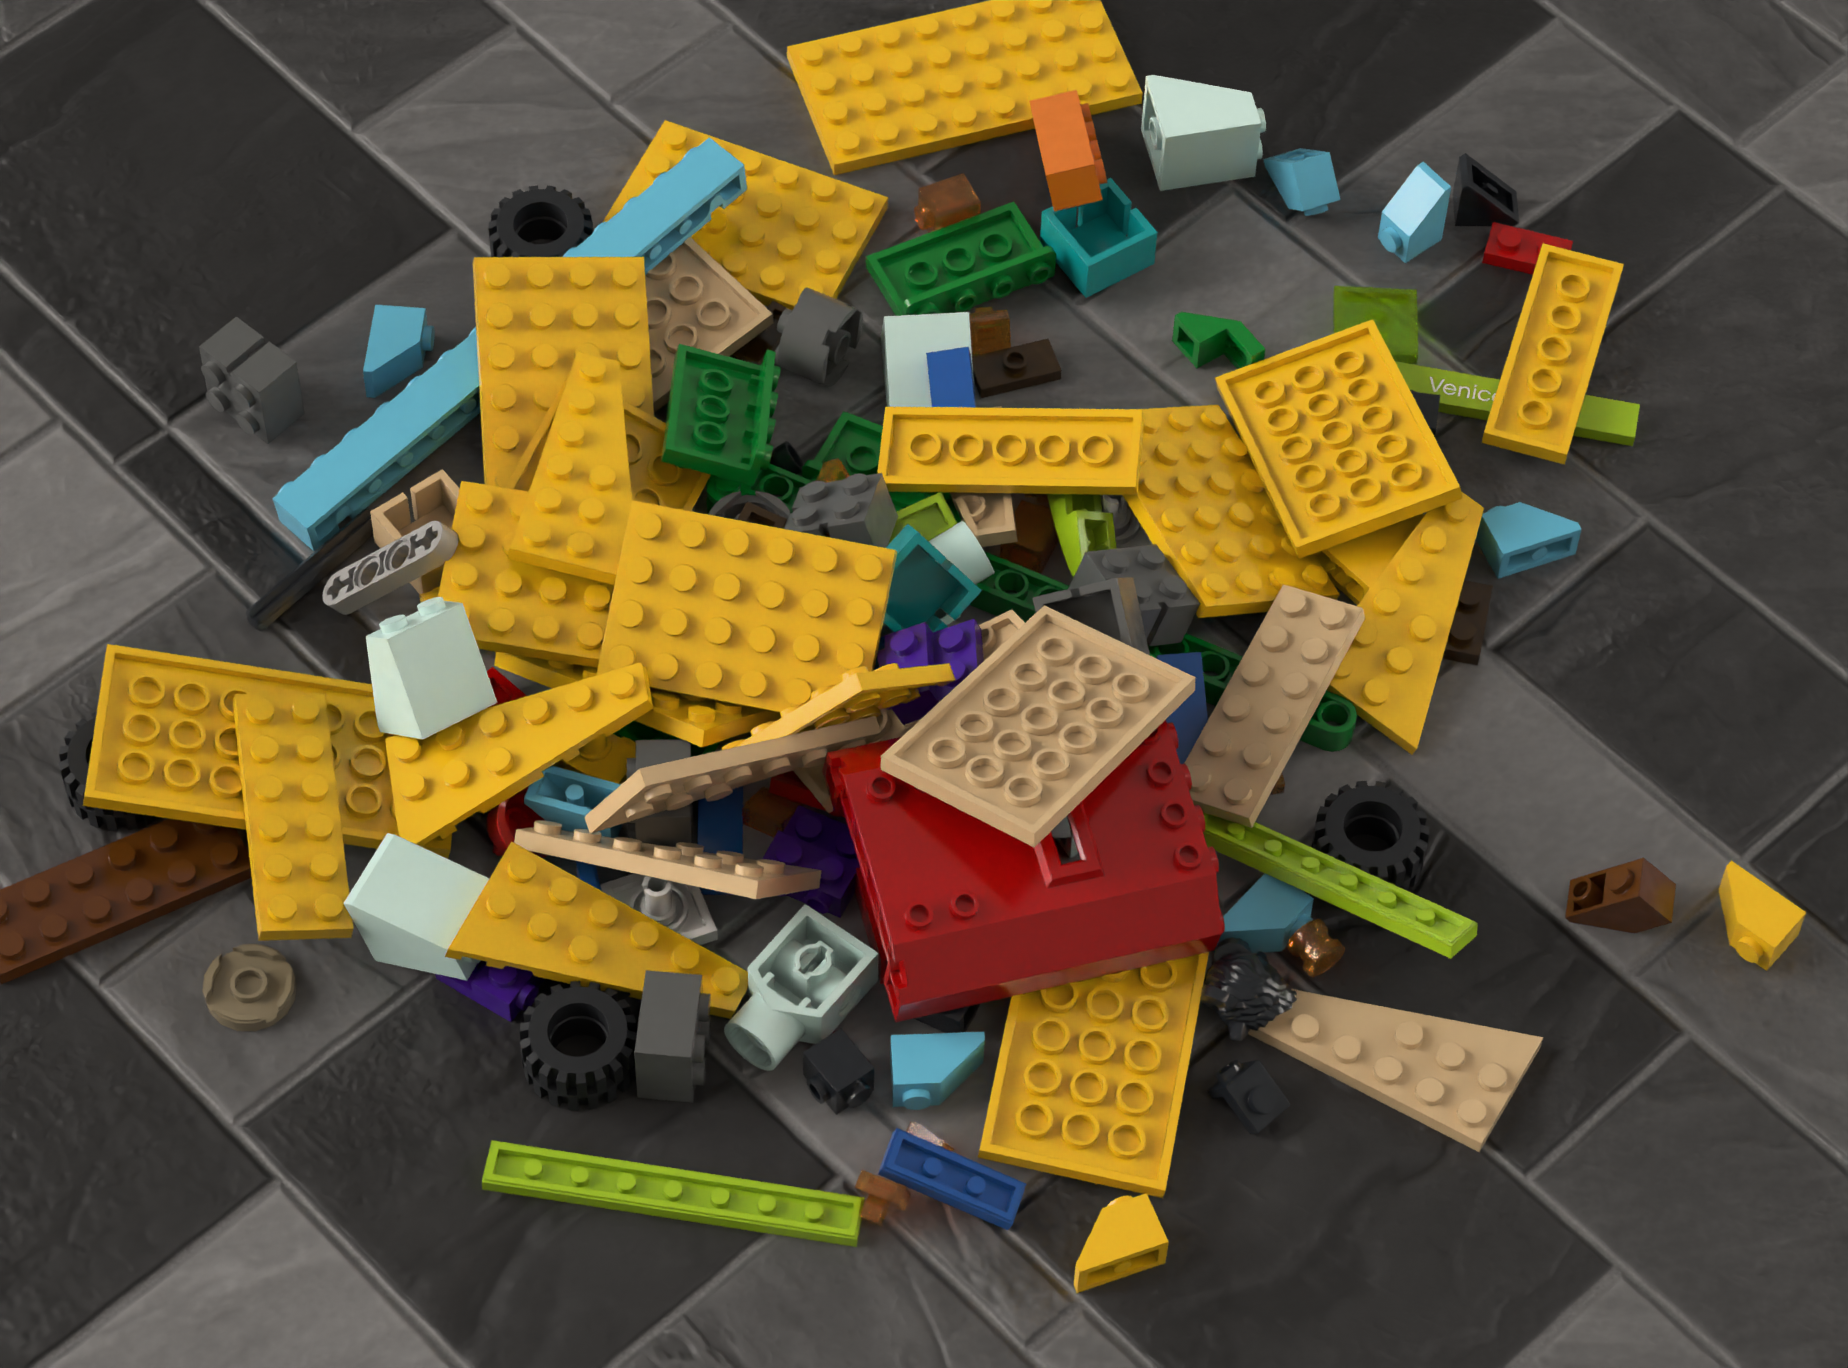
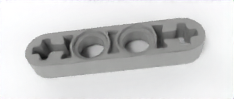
(387, 568)

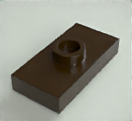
(1015, 368)

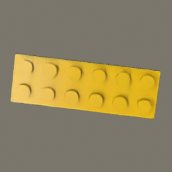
(1553, 354)
(1012, 450)
(292, 816)

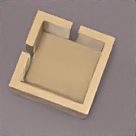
(431, 501)

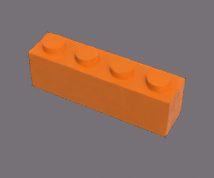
(1068, 150)

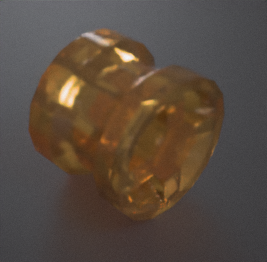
(1315, 947)

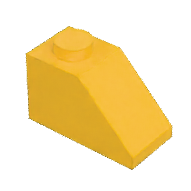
(1757, 917)
(1122, 1243)

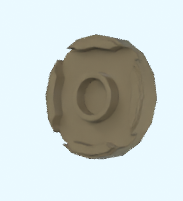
(249, 987)

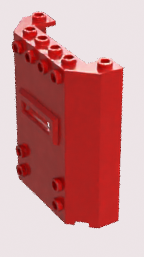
(992, 918)

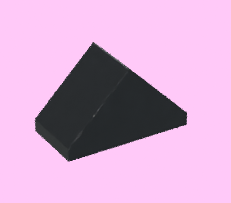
(1482, 196)

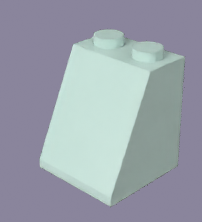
(1200, 132)
(904, 350)
(427, 670)
(413, 907)

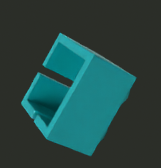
(1098, 249)
(924, 585)

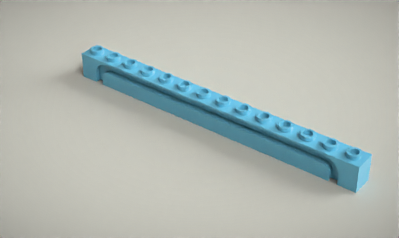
(448, 393)

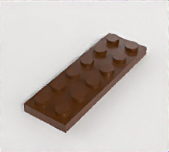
(115, 891)

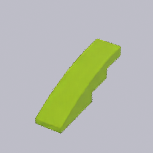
(1081, 526)

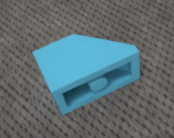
(1304, 179)
(1415, 214)
(395, 346)
(1525, 538)
(568, 797)
(1268, 915)
(932, 1066)

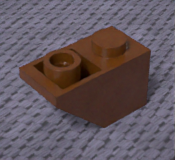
(1622, 898)

